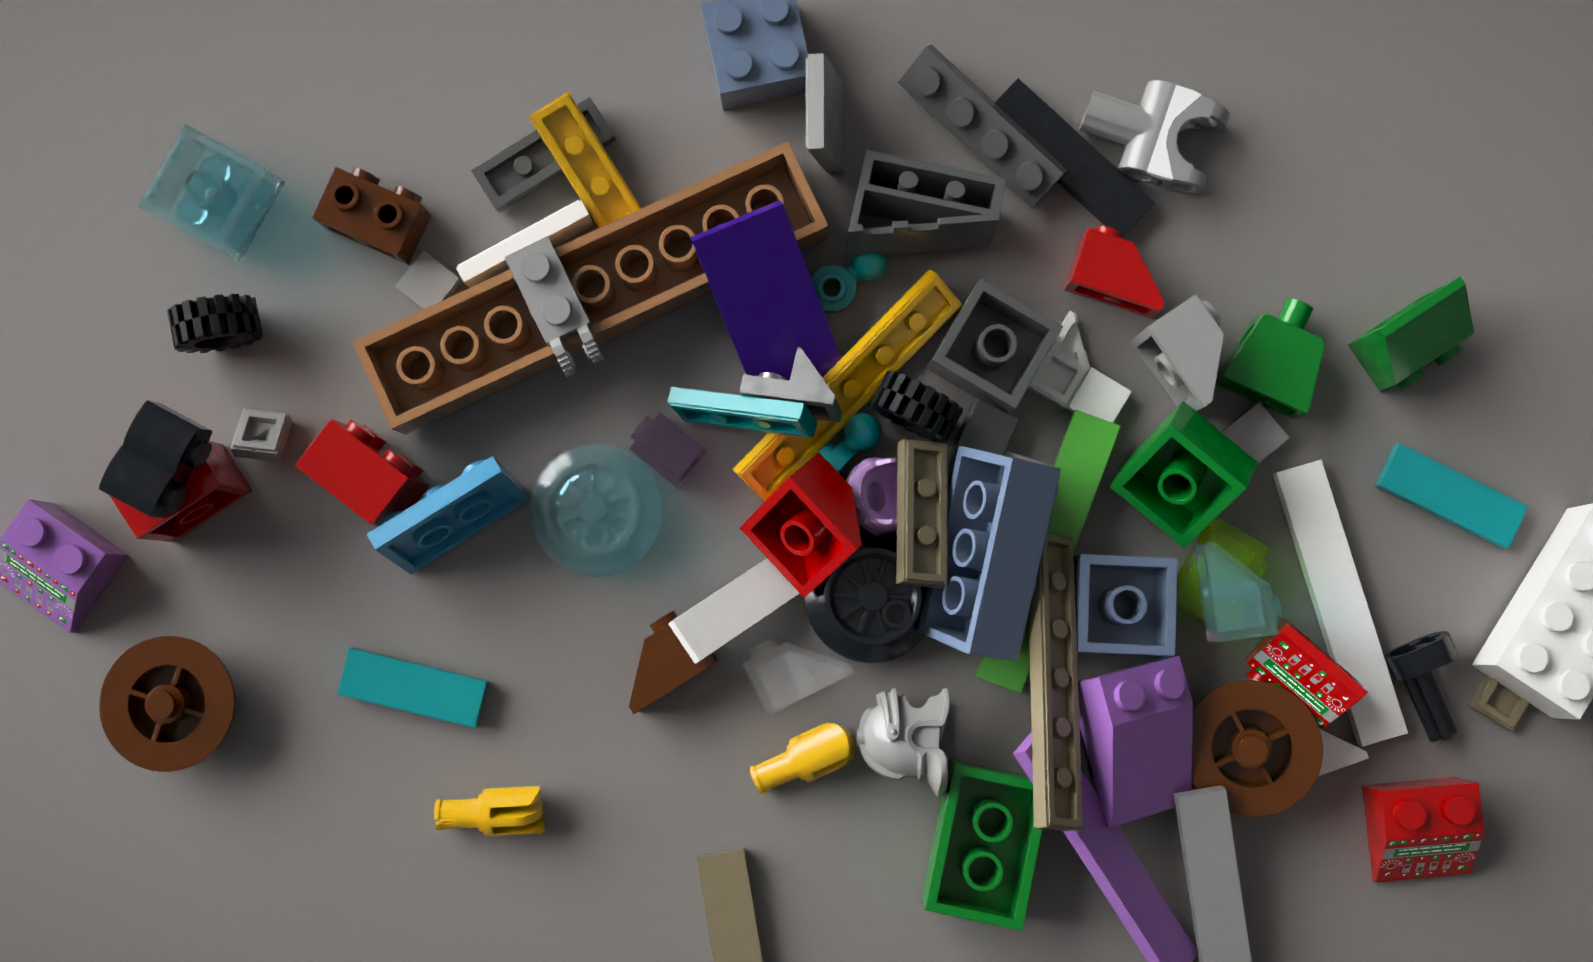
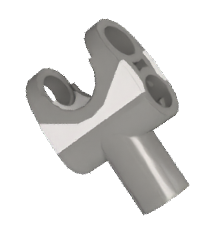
(1152, 132)

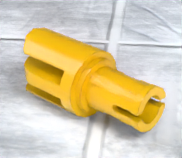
(807, 757)
(495, 812)

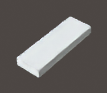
(557, 226)
(732, 610)

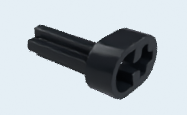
(1413, 665)

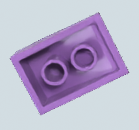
(1138, 737)

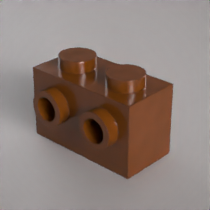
(371, 214)

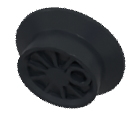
(863, 609)

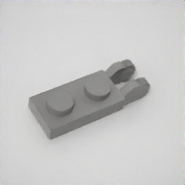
(552, 300)

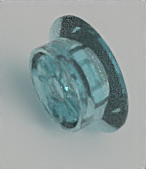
(596, 510)

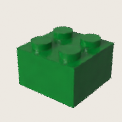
(1184, 474)

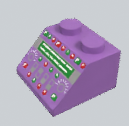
(56, 562)

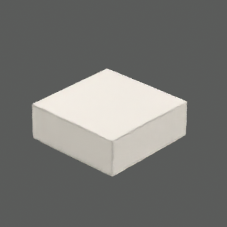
(1099, 396)

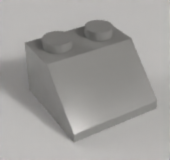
(1184, 352)

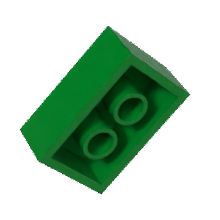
(983, 847)

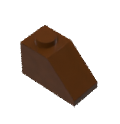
(663, 665)

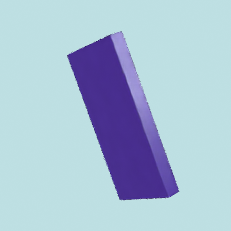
(766, 292)

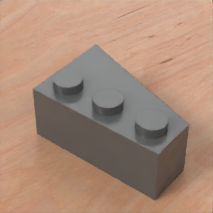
(921, 207)

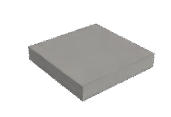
(824, 113)

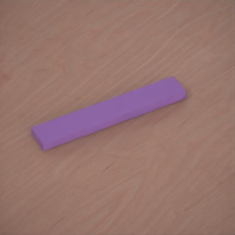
(1122, 878)

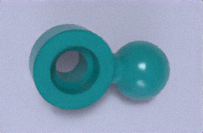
(863, 267)
(861, 434)

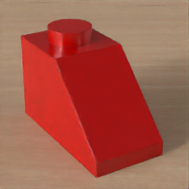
(1113, 273)

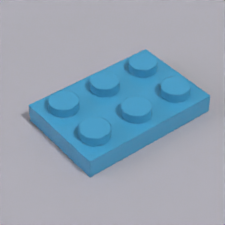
(448, 515)

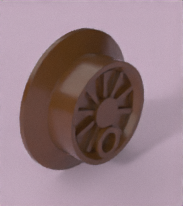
(167, 703)
(1256, 746)

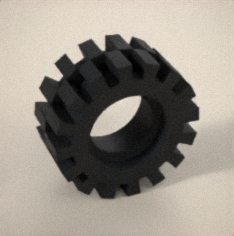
(214, 323)
(916, 407)

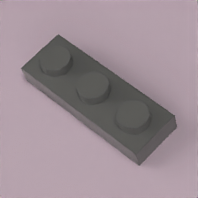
(530, 163)

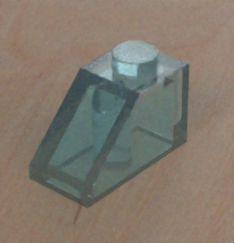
(1233, 597)

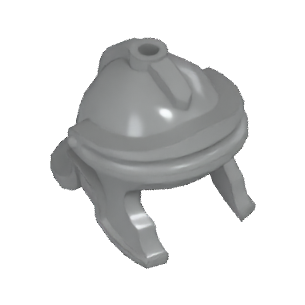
(905, 739)

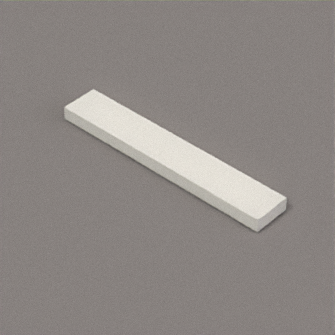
(1339, 599)

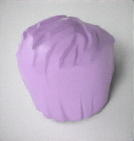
(875, 494)

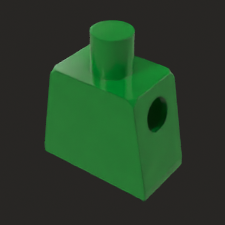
(1276, 361)

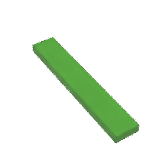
(1082, 464)

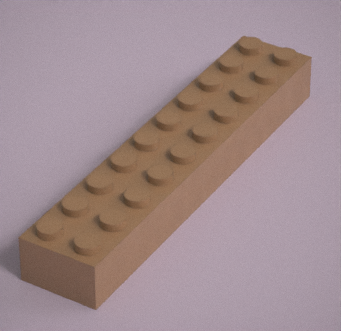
(619, 271)

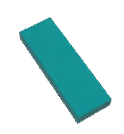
(743, 412)
(1451, 496)
(413, 687)

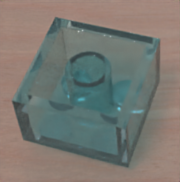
(212, 193)

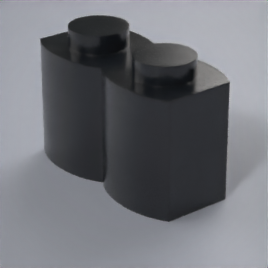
(156, 460)

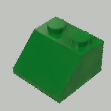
(1416, 336)

